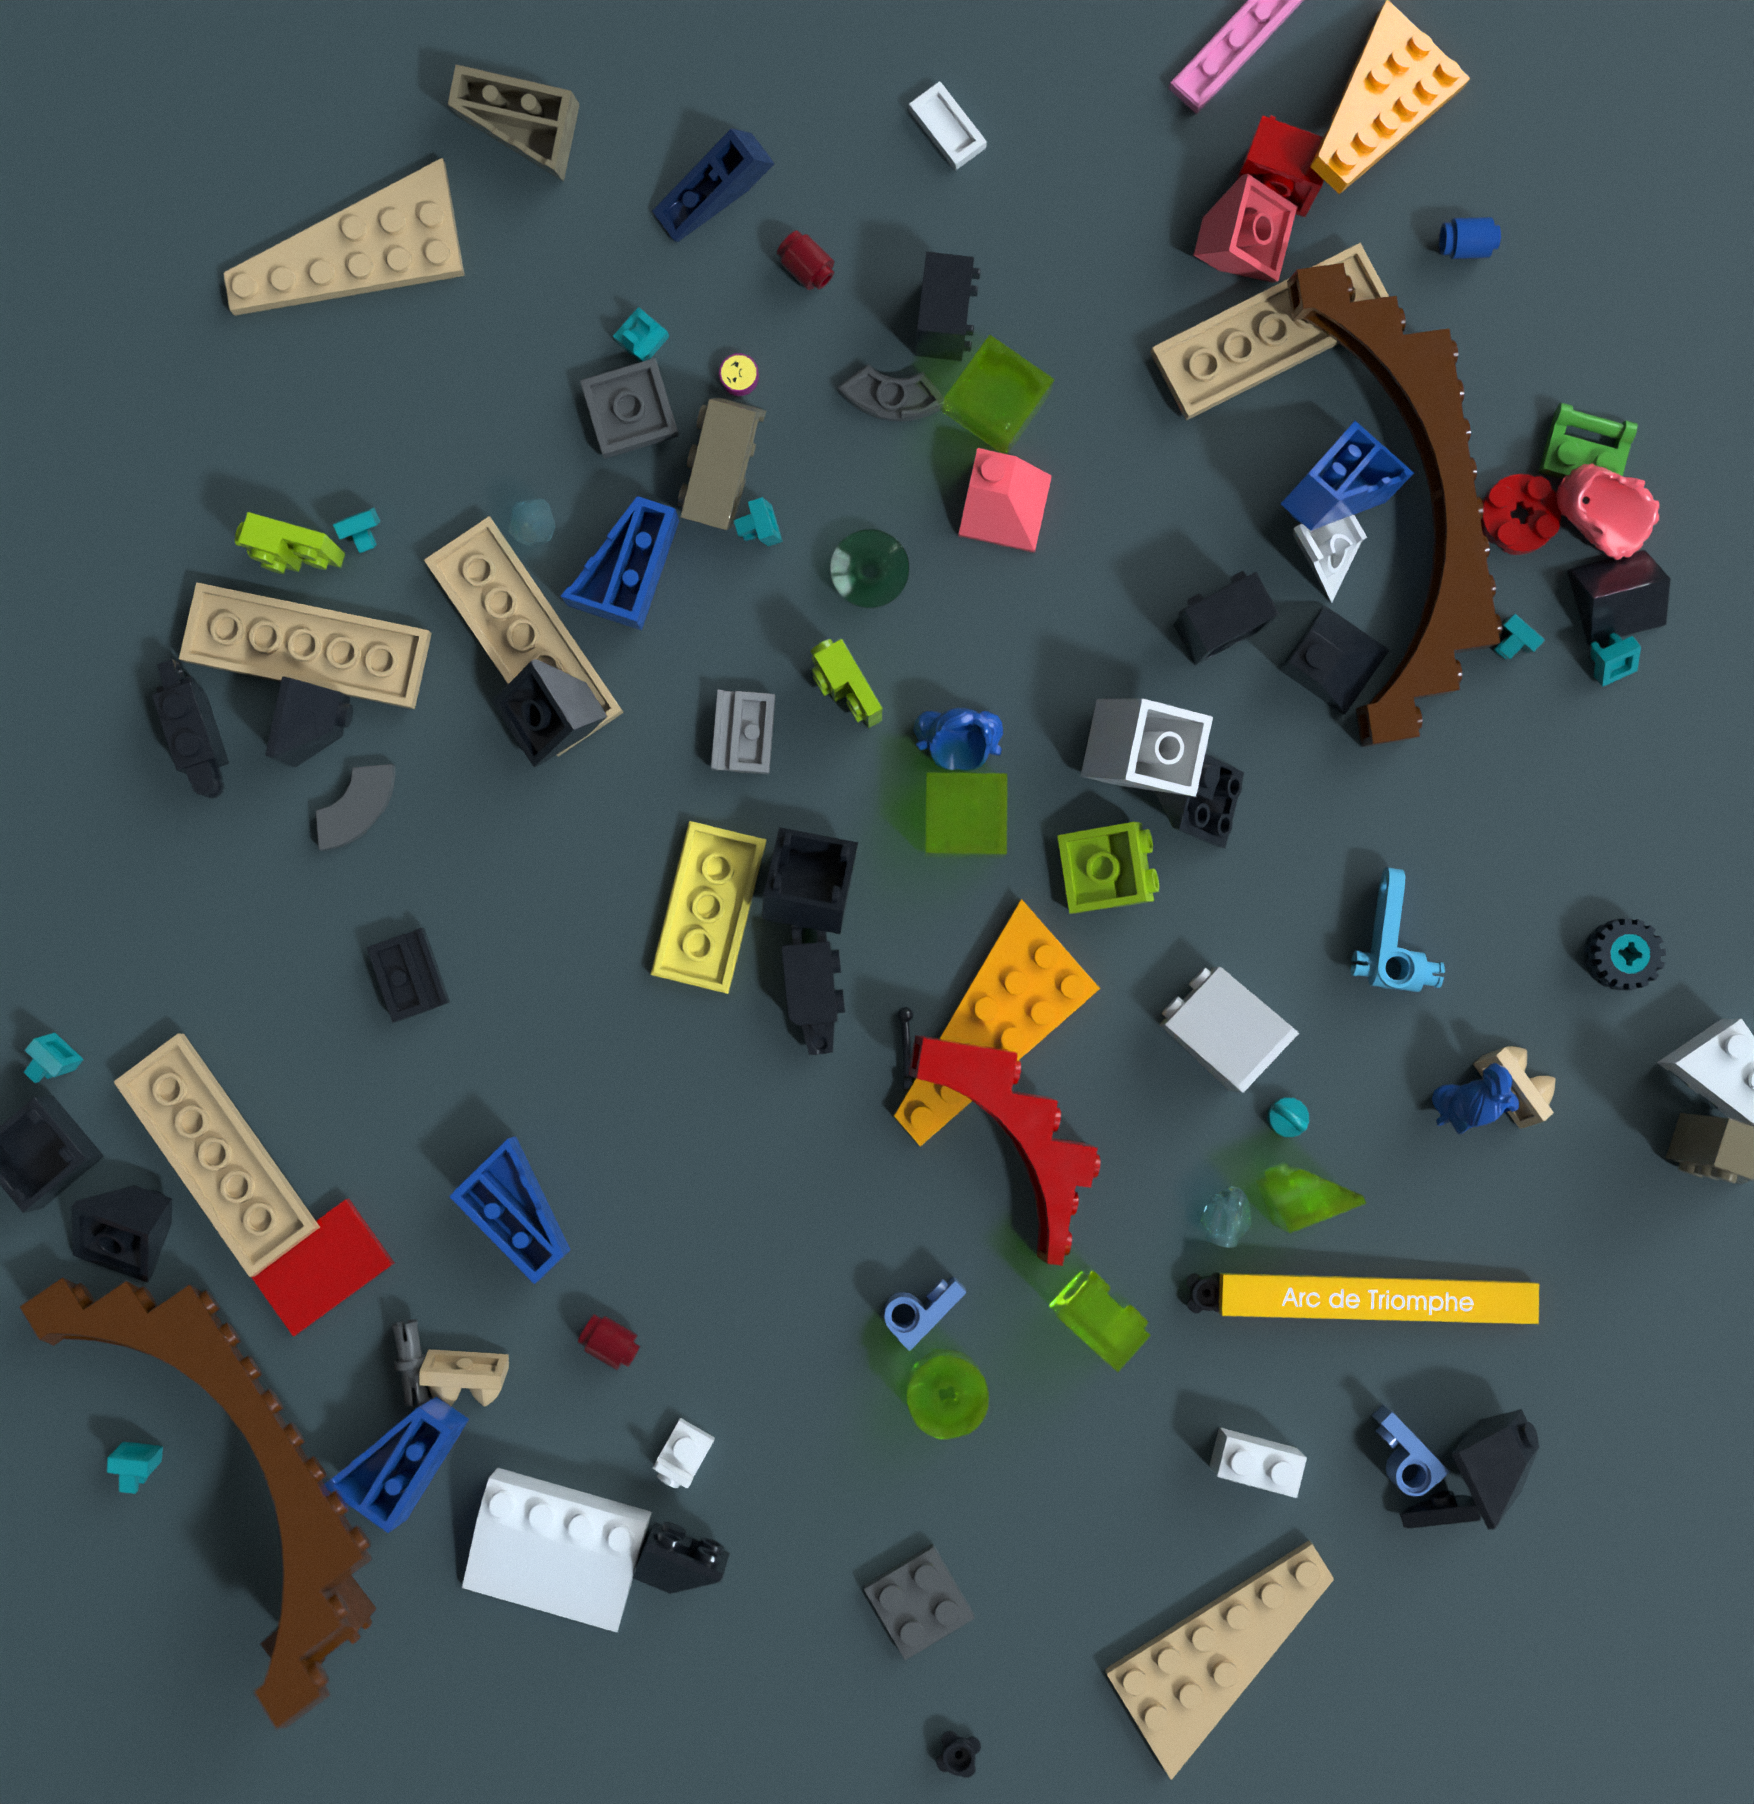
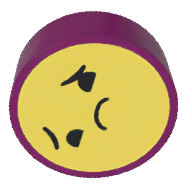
(739, 374)

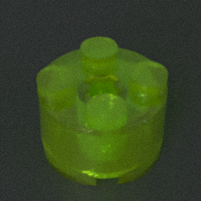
(952, 1416)

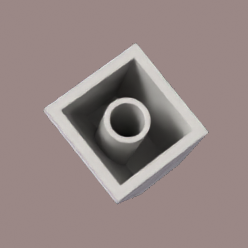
(1146, 746)
(1227, 1029)

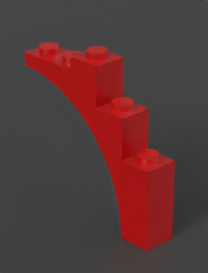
(1028, 1119)

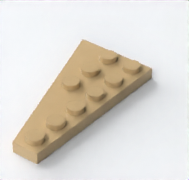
(374, 245)
(1201, 1665)

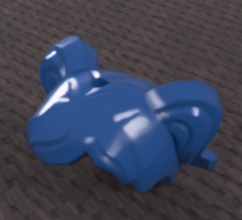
(959, 737)
(1477, 1101)

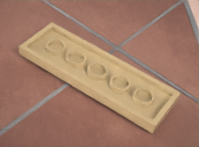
(1251, 341)
(510, 610)
(305, 643)
(216, 1154)

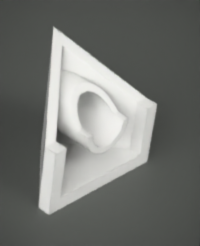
(1330, 550)

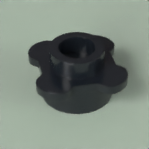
(1197, 1285)
(960, 1766)

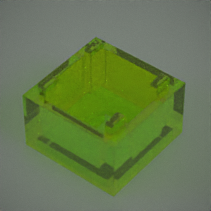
(997, 395)
(966, 815)
(1100, 1320)

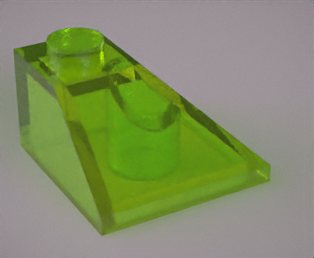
(1302, 1199)

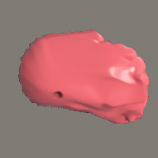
(1617, 511)

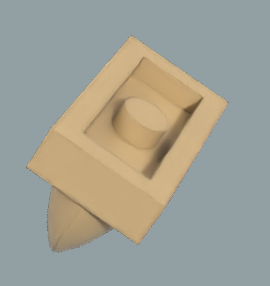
(1533, 1093)
(451, 1370)

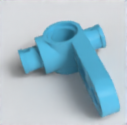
(1414, 965)

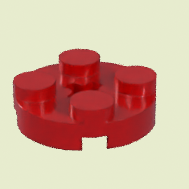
(1534, 496)

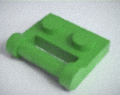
(1566, 452)

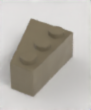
(519, 114)
(719, 462)
(1713, 1148)

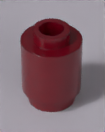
(806, 260)
(609, 1342)

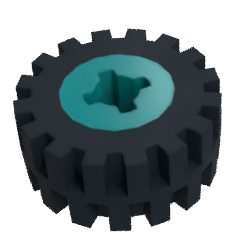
(1608, 954)

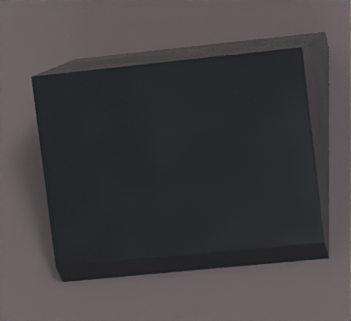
(1620, 596)

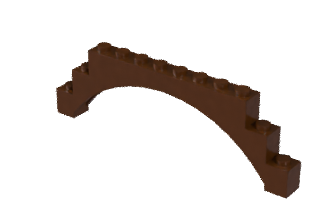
(1424, 385)
(315, 1534)

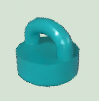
(1288, 1117)

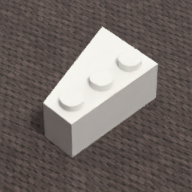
(1719, 1067)

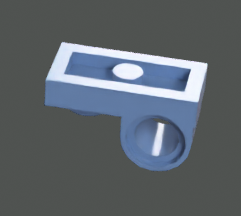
(942, 1299)
(1410, 1451)

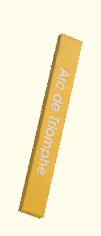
(1378, 1298)

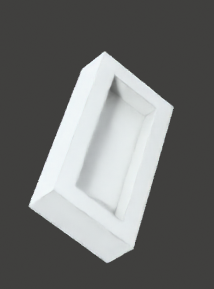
(947, 126)

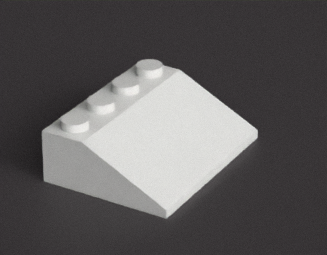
(555, 1549)

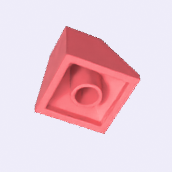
(1247, 231)
(1004, 501)

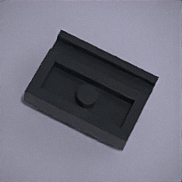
(408, 975)

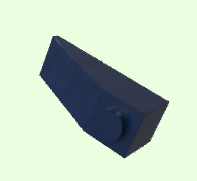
(713, 183)

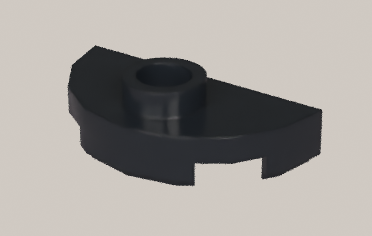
(1441, 1509)

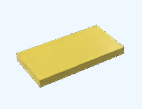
(708, 907)

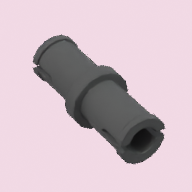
(409, 1361)

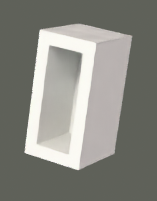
(1258, 1462)

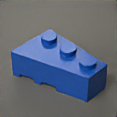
(1347, 480)
(627, 567)
(513, 1210)
(399, 1467)

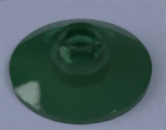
(865, 549)

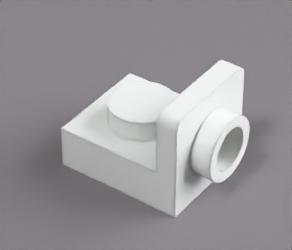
(682, 1454)

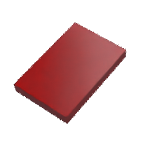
(323, 1268)

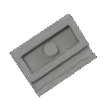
(743, 732)

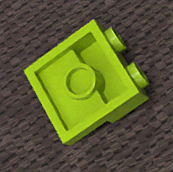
(285, 545)
(840, 676)
(1107, 867)

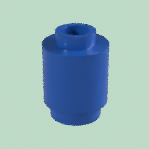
(1469, 238)

